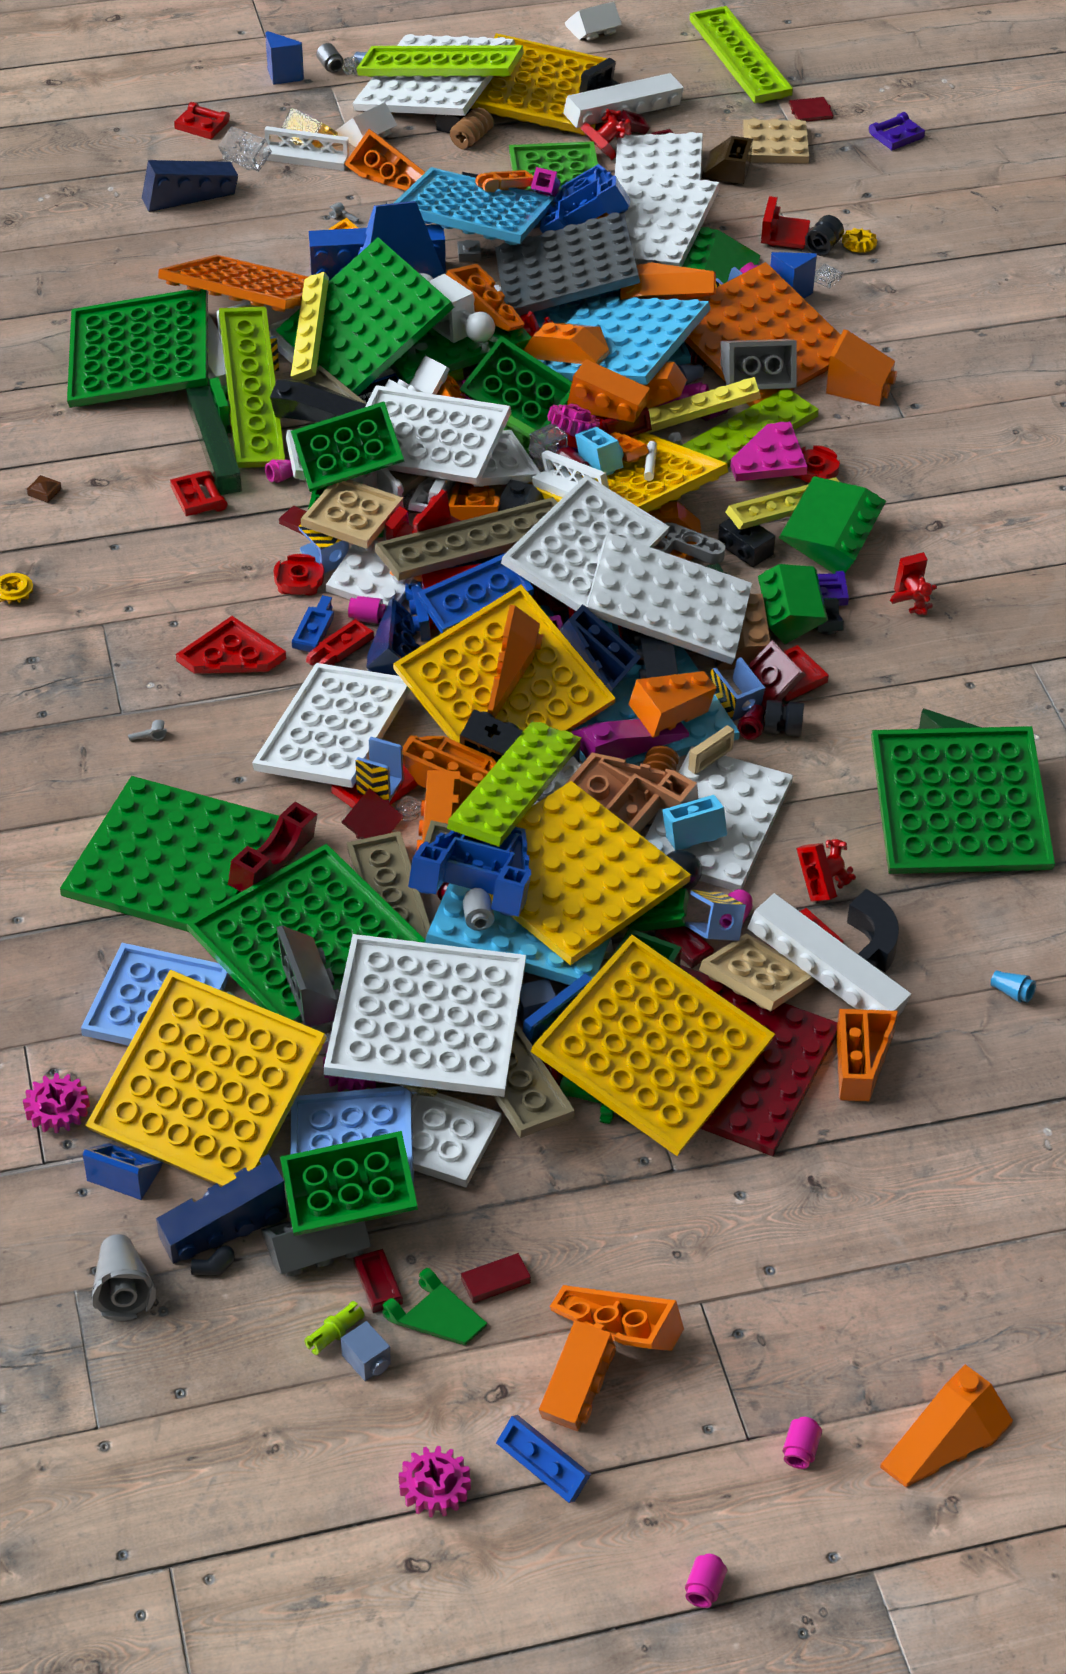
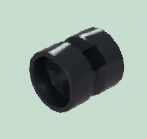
(824, 235)
(784, 718)

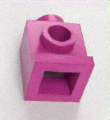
(545, 182)

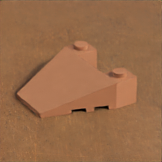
(632, 790)

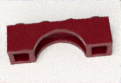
(289, 836)

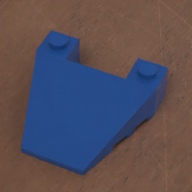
(585, 199)
(406, 234)
(476, 864)

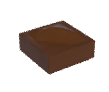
(44, 488)

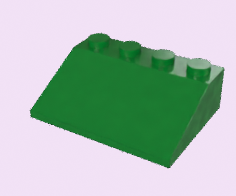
(718, 253)
(519, 381)
(347, 446)
(832, 522)
(348, 1183)

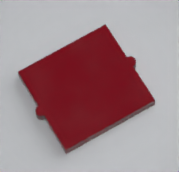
(811, 109)
(372, 816)

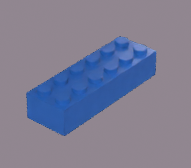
(338, 247)

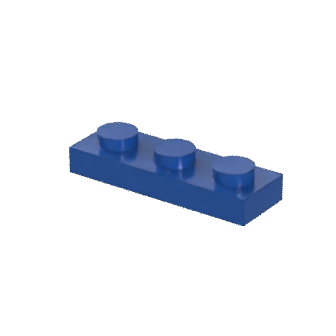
(543, 1458)

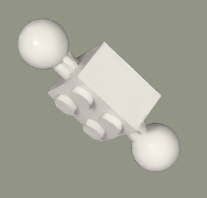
(461, 320)

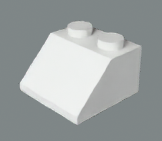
(594, 21)
(376, 119)

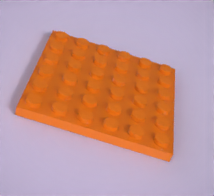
(238, 281)
(764, 308)

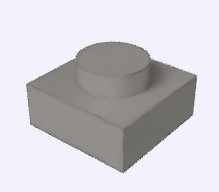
(469, 250)

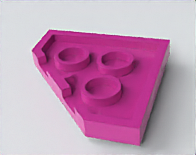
(770, 454)

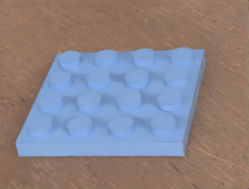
(134, 983)
(351, 1116)

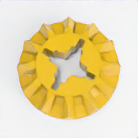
(851, 242)
(13, 581)

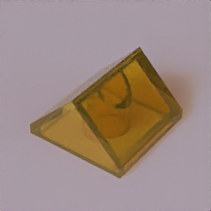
(299, 121)

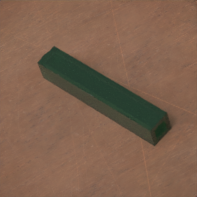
(214, 440)

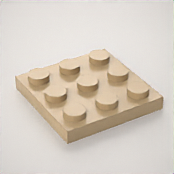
(777, 140)
(352, 512)
(756, 972)

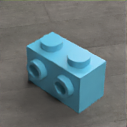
(600, 450)
(695, 822)

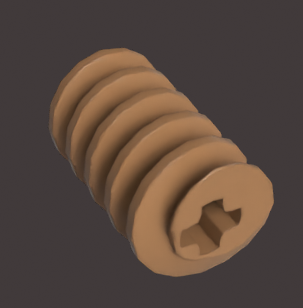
(471, 128)

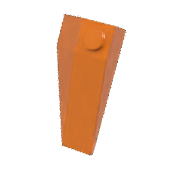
(486, 296)
(518, 650)
(628, 1317)

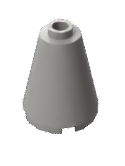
(121, 1281)

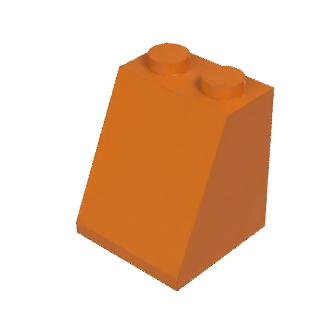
(859, 371)

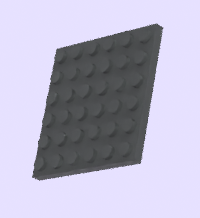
(567, 264)

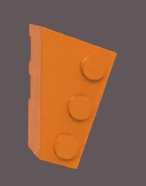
(607, 392)
(671, 699)
(861, 1050)

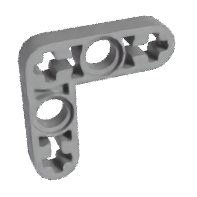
(706, 549)

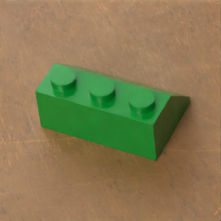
(792, 600)

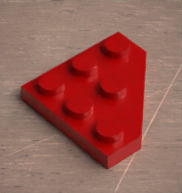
(231, 649)

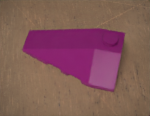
(624, 738)

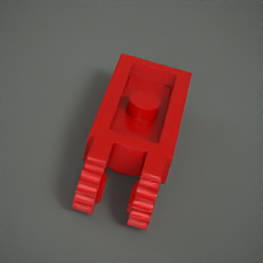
(340, 644)

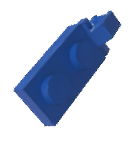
(421, 620)
(314, 625)

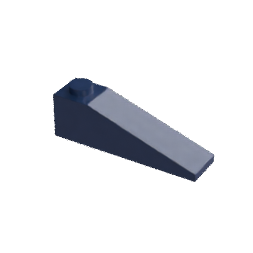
(392, 639)

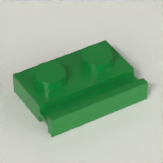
(221, 399)
(666, 914)

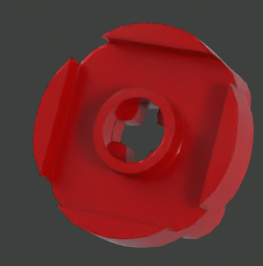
(827, 461)
(290, 583)

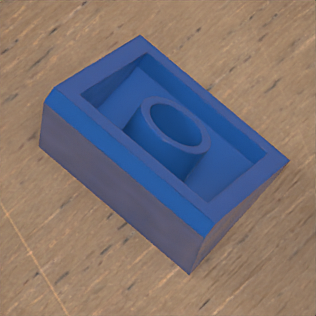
(284, 59)
(796, 270)
(120, 1169)

